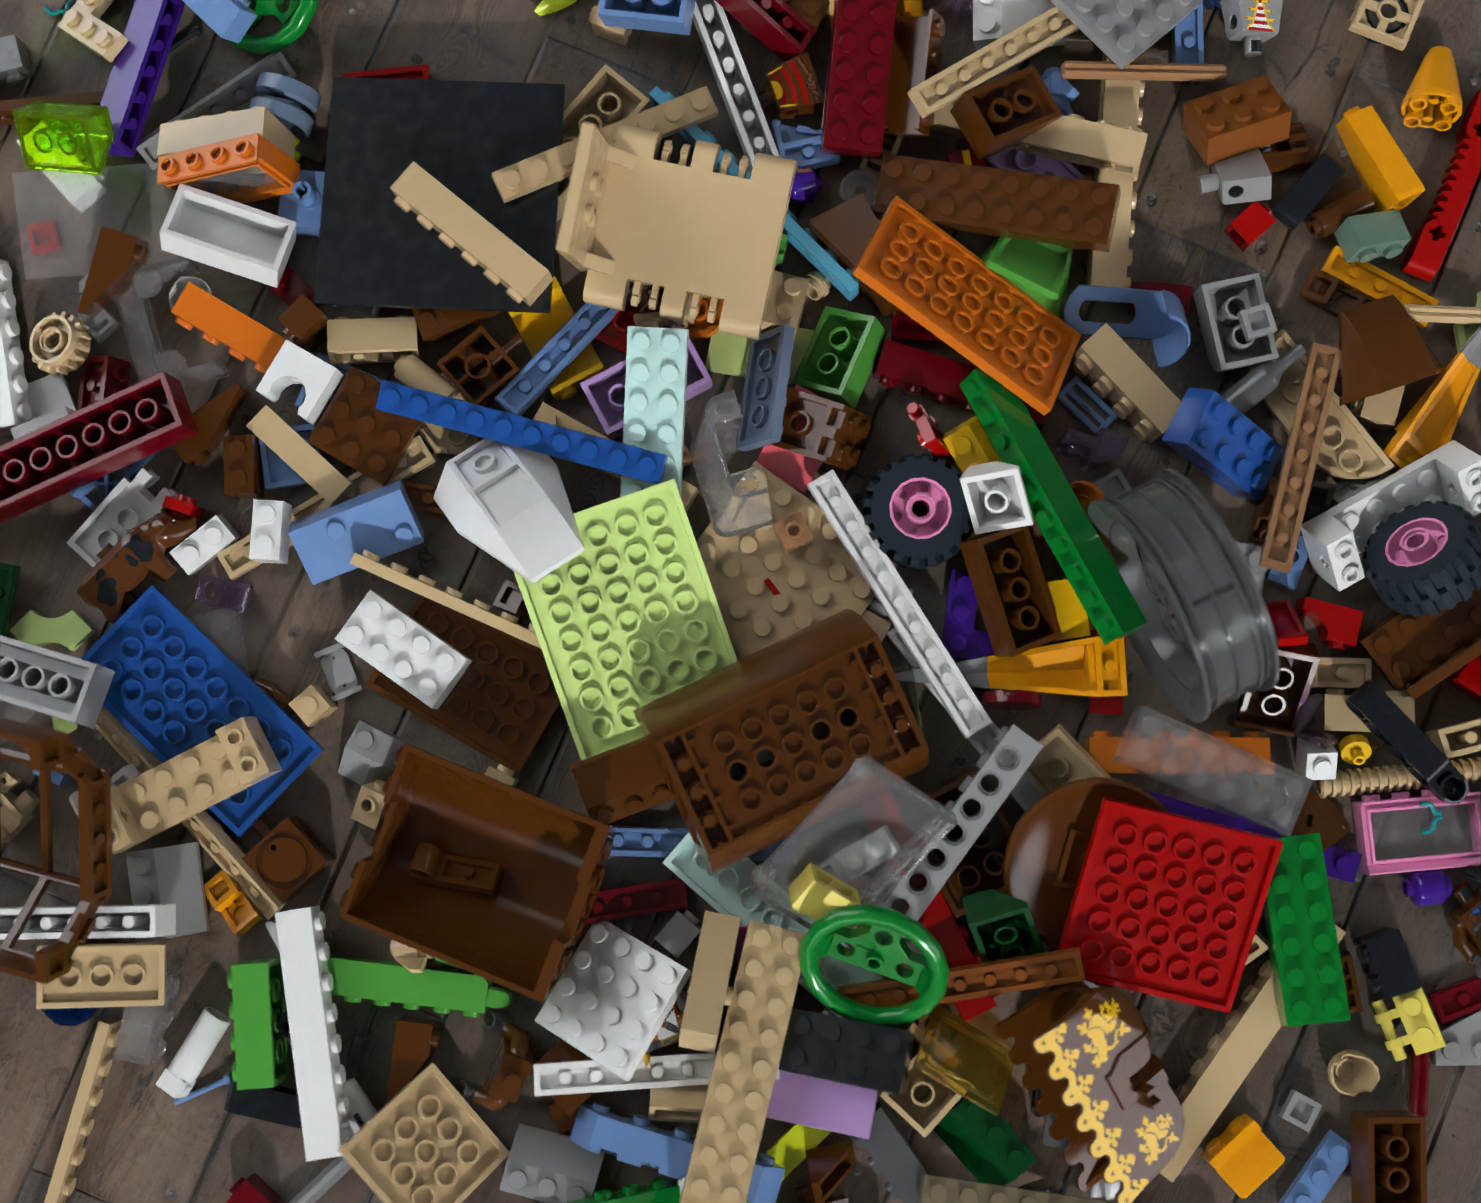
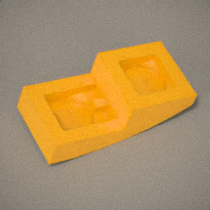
(232, 903)

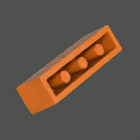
(228, 326)

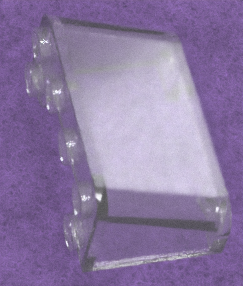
(728, 505)

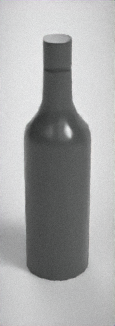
(1261, 381)

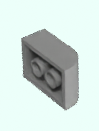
(1221, 330)

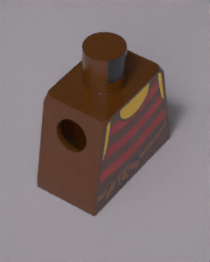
(793, 89)

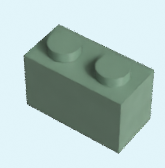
(1372, 236)

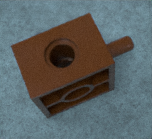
(481, 366)
(288, 857)

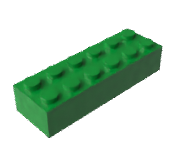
(1304, 937)

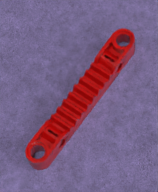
(1433, 239)

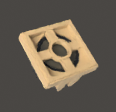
(1385, 21)

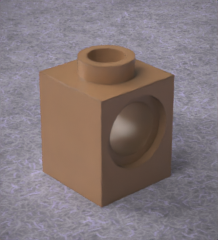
(792, 532)

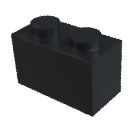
(1386, 963)

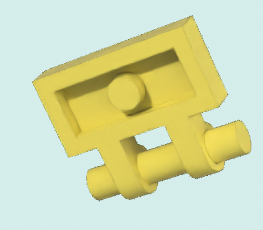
(1418, 1022)

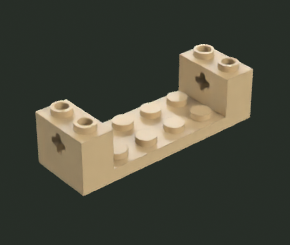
(190, 783)

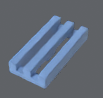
(1071, 408)

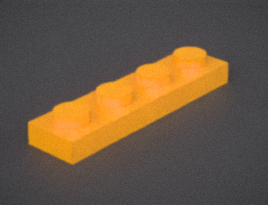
(1374, 281)

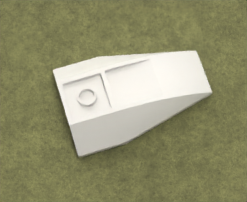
(510, 507)

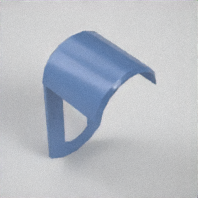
(1156, 317)

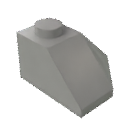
(369, 754)

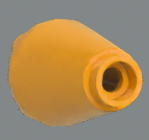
(1434, 94)

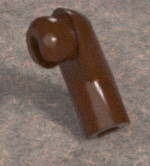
(274, 691)

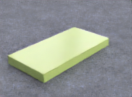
(730, 353)

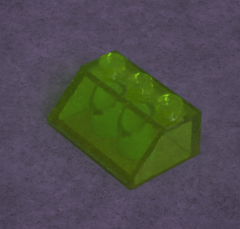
(64, 136)

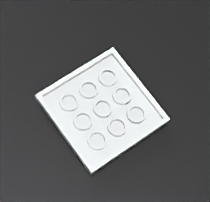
(613, 998)

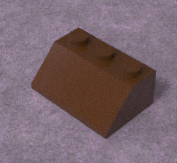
(621, 782)

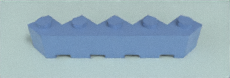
(642, 1143)

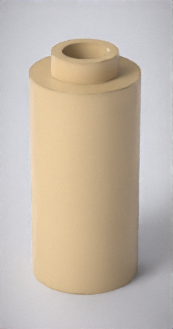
(417, 374)

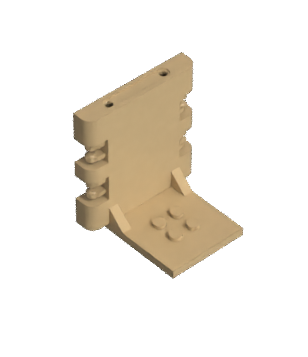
(675, 226)

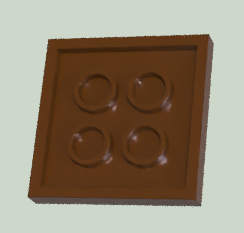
(359, 433)

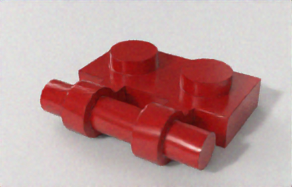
(930, 433)

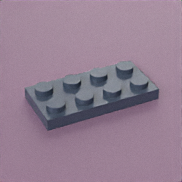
(765, 389)

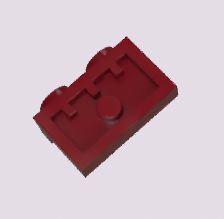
(102, 378)

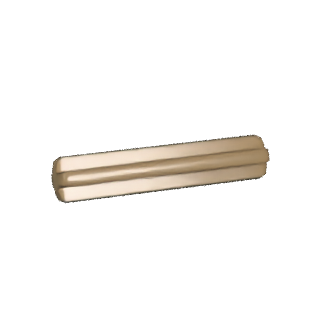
(1444, 314)

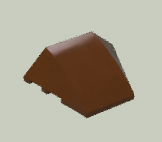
(1381, 350)

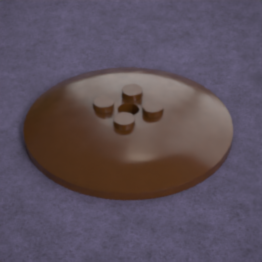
(1051, 844)

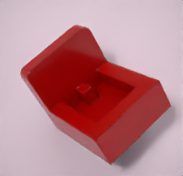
(183, 507)

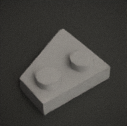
(1462, 1042)

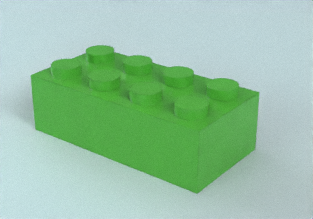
(256, 1012)

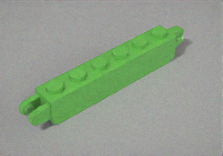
(436, 987)

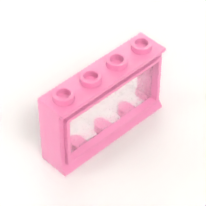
(1392, 837)

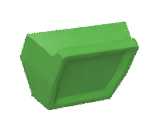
(1034, 267)

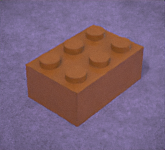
(1236, 120)

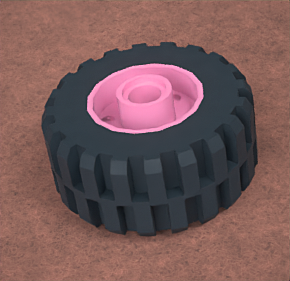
(924, 484)
(1425, 558)

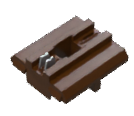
(1296, 151)

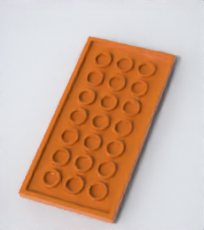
(968, 305)

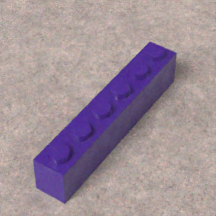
(139, 70)

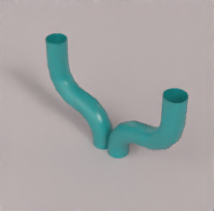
(54, 13)
(1438, 816)

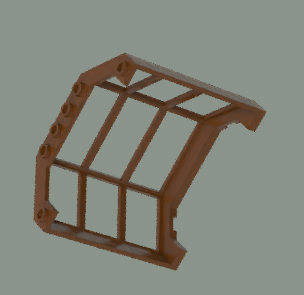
(45, 752)

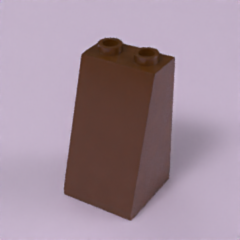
(847, 233)

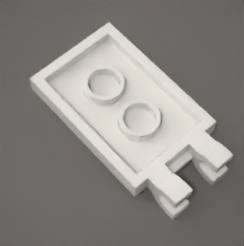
(119, 513)

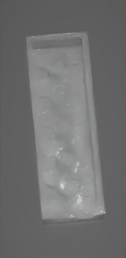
(1213, 770)

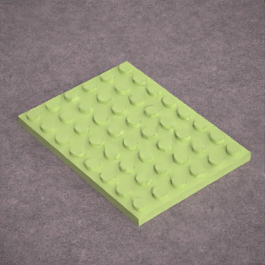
(627, 616)

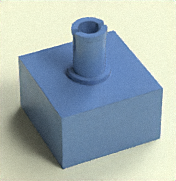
(304, 203)

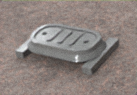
(338, 671)

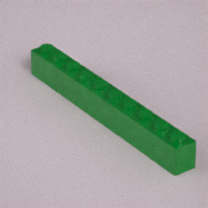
(1055, 508)

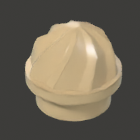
(818, 285)

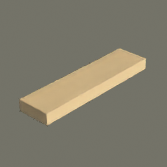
(299, 455)

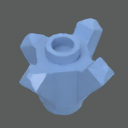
(1059, 89)

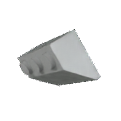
(171, 877)
(549, 1167)

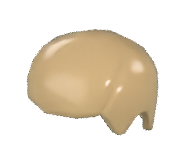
(1352, 1072)

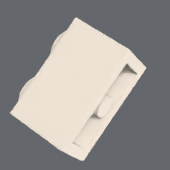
(270, 531)
(204, 544)

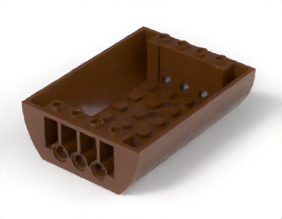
(773, 705)

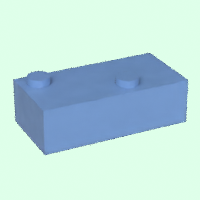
(373, 521)

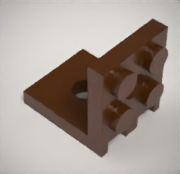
(831, 431)

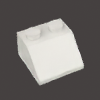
(996, 497)

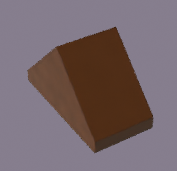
(829, 1167)

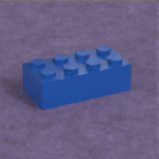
(1223, 443)

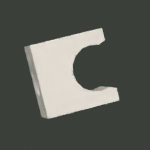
(298, 366)

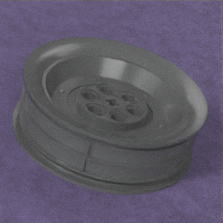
(1202, 606)

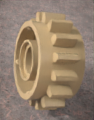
(60, 343)

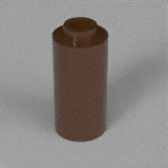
(1329, 217)

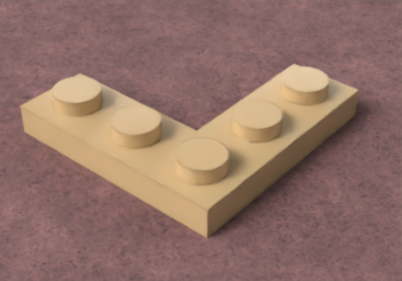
(85, 26)

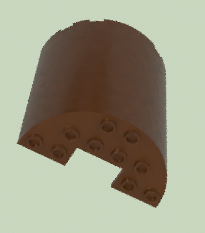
(544, 888)

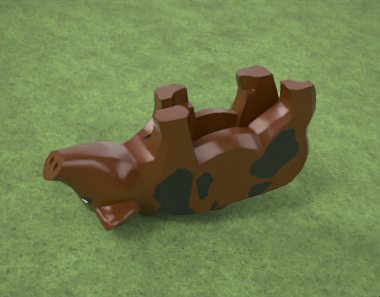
(130, 560)

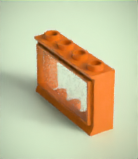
(235, 169)

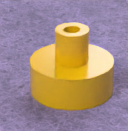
(1355, 749)

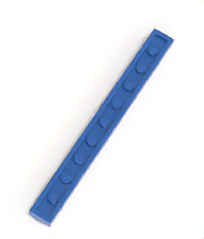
(522, 432)

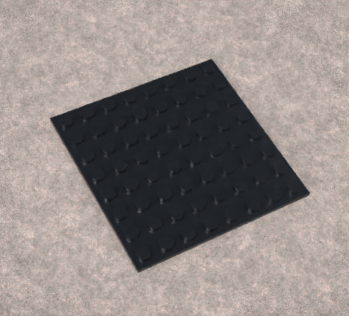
(459, 135)

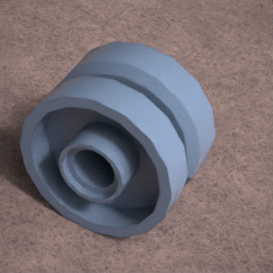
(288, 101)

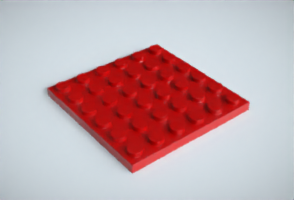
(1169, 903)

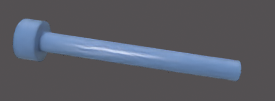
(225, 1080)

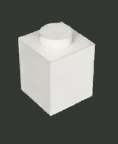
(1314, 761)

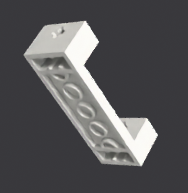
(1342, 531)

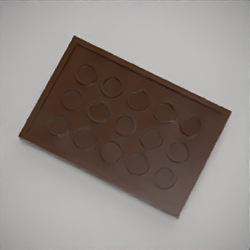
(499, 700)

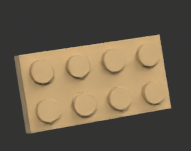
(109, 977)

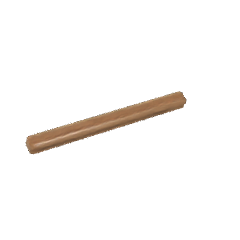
(1144, 71)

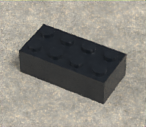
(847, 1051)

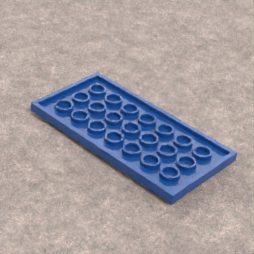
(181, 687)

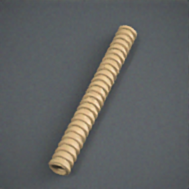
(1387, 779)

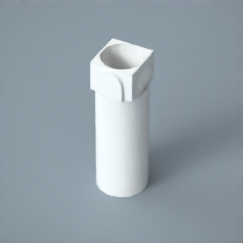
(194, 1053)

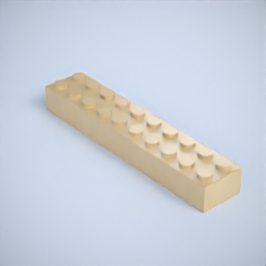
(744, 1067)

